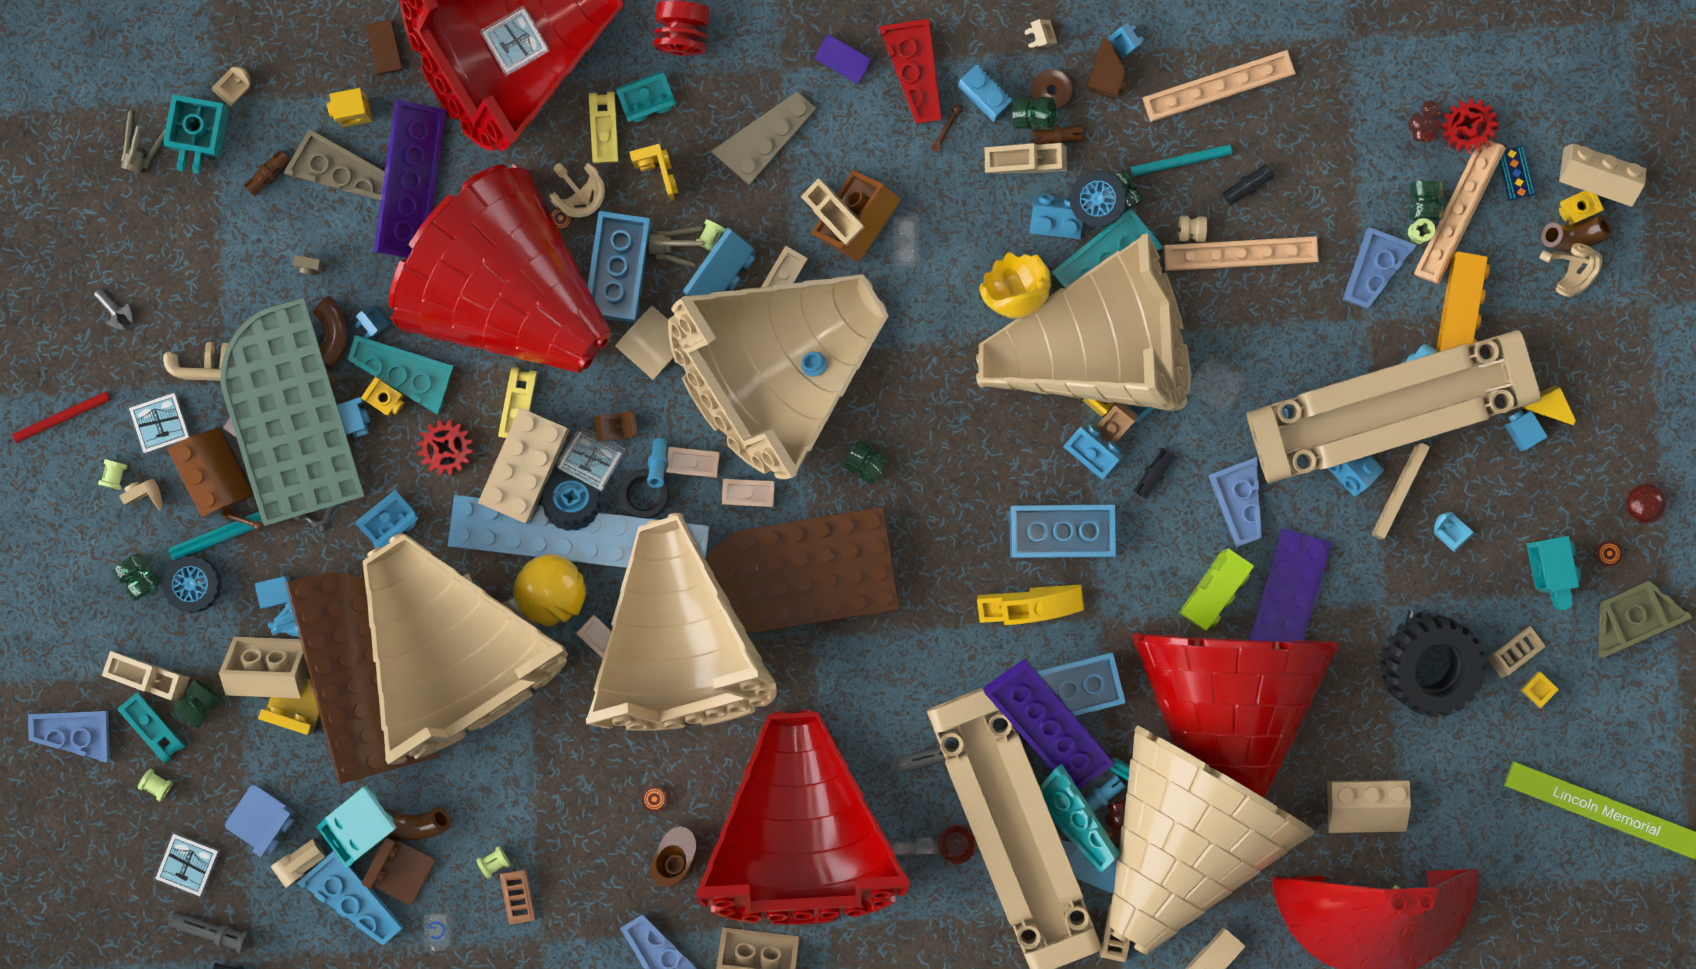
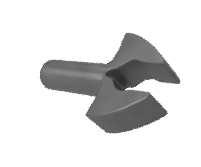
(109, 304)

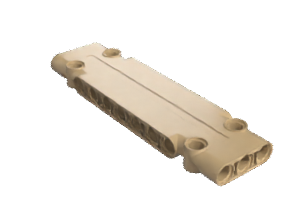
(1393, 406)
(1014, 831)

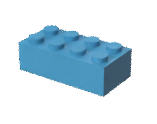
(619, 264)
(1062, 531)
(1086, 683)

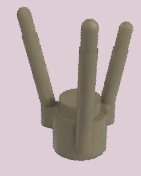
(132, 159)
(662, 243)

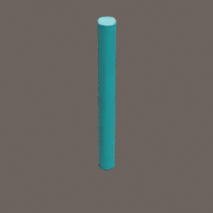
(1181, 160)

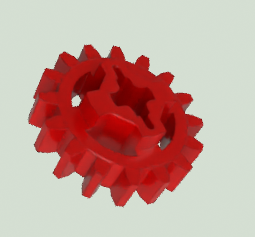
(1459, 130)
(451, 437)

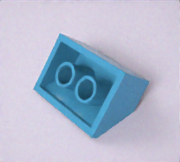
(721, 266)

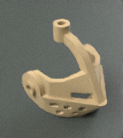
(581, 196)
(1573, 282)

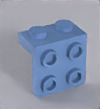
(260, 820)

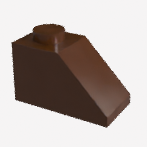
(1107, 73)

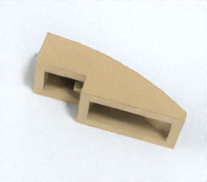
(1026, 158)
(833, 211)
(145, 676)
(1218, 952)

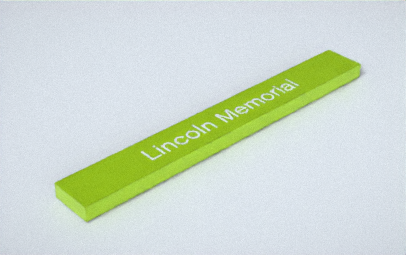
(1602, 809)

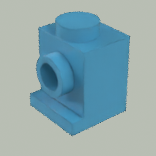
(354, 418)

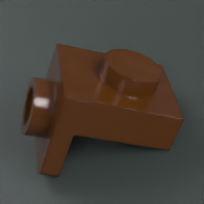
(616, 426)

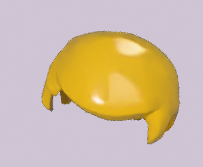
(1016, 286)
(549, 589)

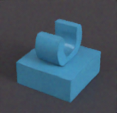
(1125, 40)
(372, 320)

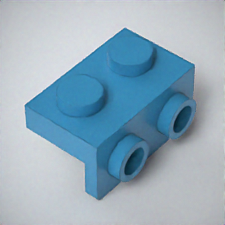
(1054, 217)
(1094, 450)
(1357, 474)
(387, 519)

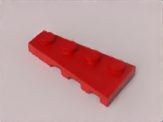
(914, 62)

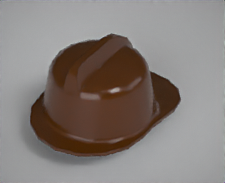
(674, 857)

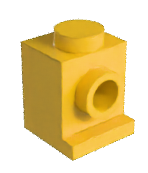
(1570, 211)
(372, 395)

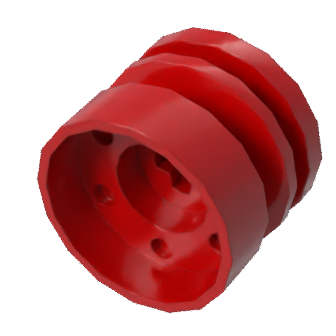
(681, 33)

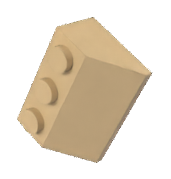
(1602, 174)
(264, 668)
(1368, 806)
(756, 950)

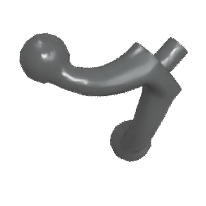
(319, 524)

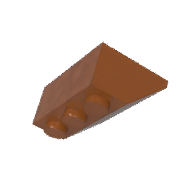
(871, 205)
(210, 472)

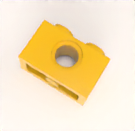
(349, 107)

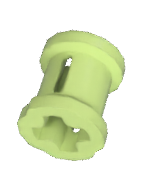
(1429, 228)
(711, 234)
(112, 474)
(155, 785)
(493, 862)

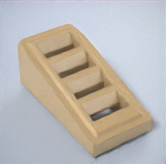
(1500, 665)
(1104, 953)

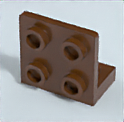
(398, 870)

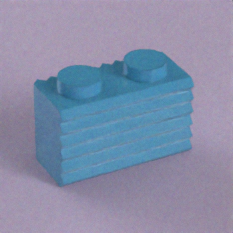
(984, 93)

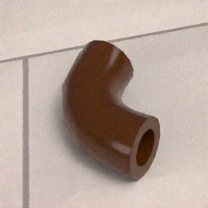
(1587, 233)
(335, 330)
(420, 825)

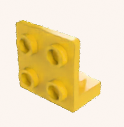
(647, 158)
(293, 713)

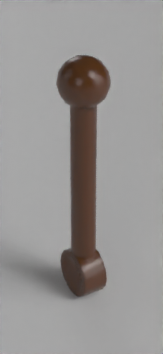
(935, 146)
(227, 514)

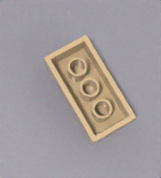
(524, 466)

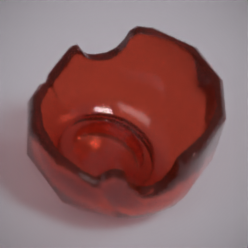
(1646, 503)
(952, 851)

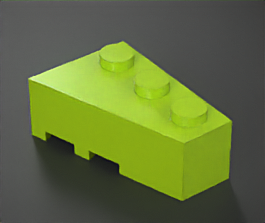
(1216, 589)

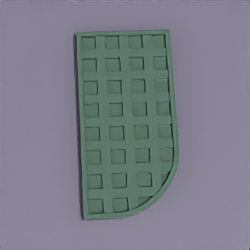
(287, 415)

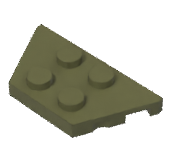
(1635, 617)

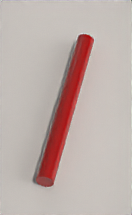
(61, 417)

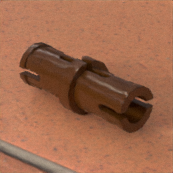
(1057, 135)
(267, 173)

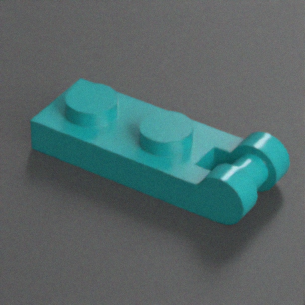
(150, 726)

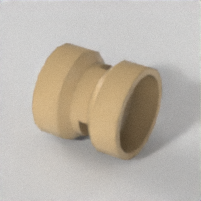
(1192, 228)

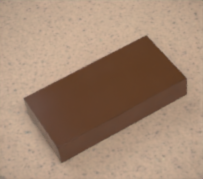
(384, 47)

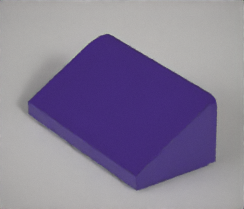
(842, 59)

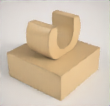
(1043, 33)

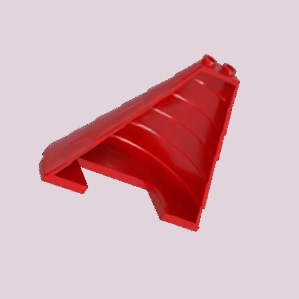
(467, 75)
(498, 277)
(1234, 698)
(799, 835)
(1376, 925)

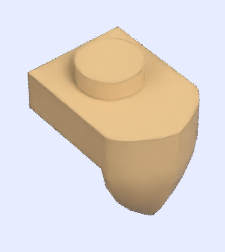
(233, 85)
(136, 492)

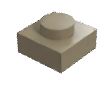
(308, 265)

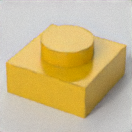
(1539, 689)

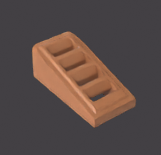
(513, 875)

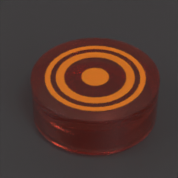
(562, 220)
(1608, 553)
(654, 798)

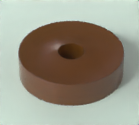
(1056, 79)

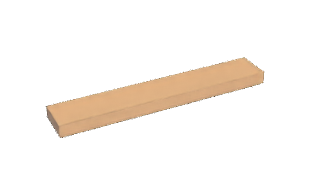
(1218, 86)
(1459, 212)
(1241, 253)

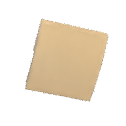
(648, 343)

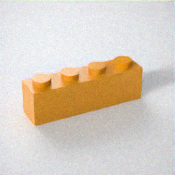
(1463, 300)

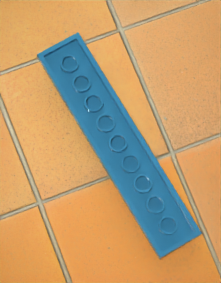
(602, 542)

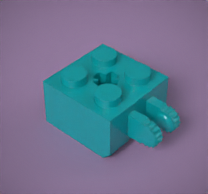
(206, 141)
(1555, 569)

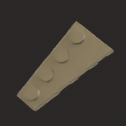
(759, 142)
(335, 167)

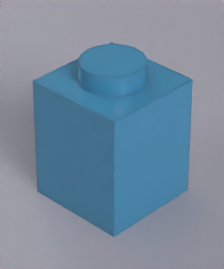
(1525, 429)
(272, 592)

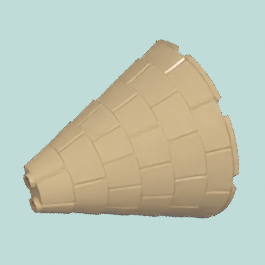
(1099, 338)
(747, 357)
(675, 642)
(445, 651)
(1188, 841)

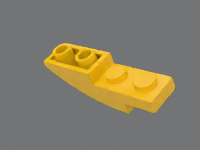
(1031, 606)

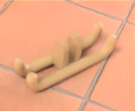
(206, 373)

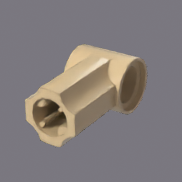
(295, 864)

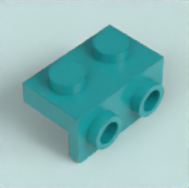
(645, 96)

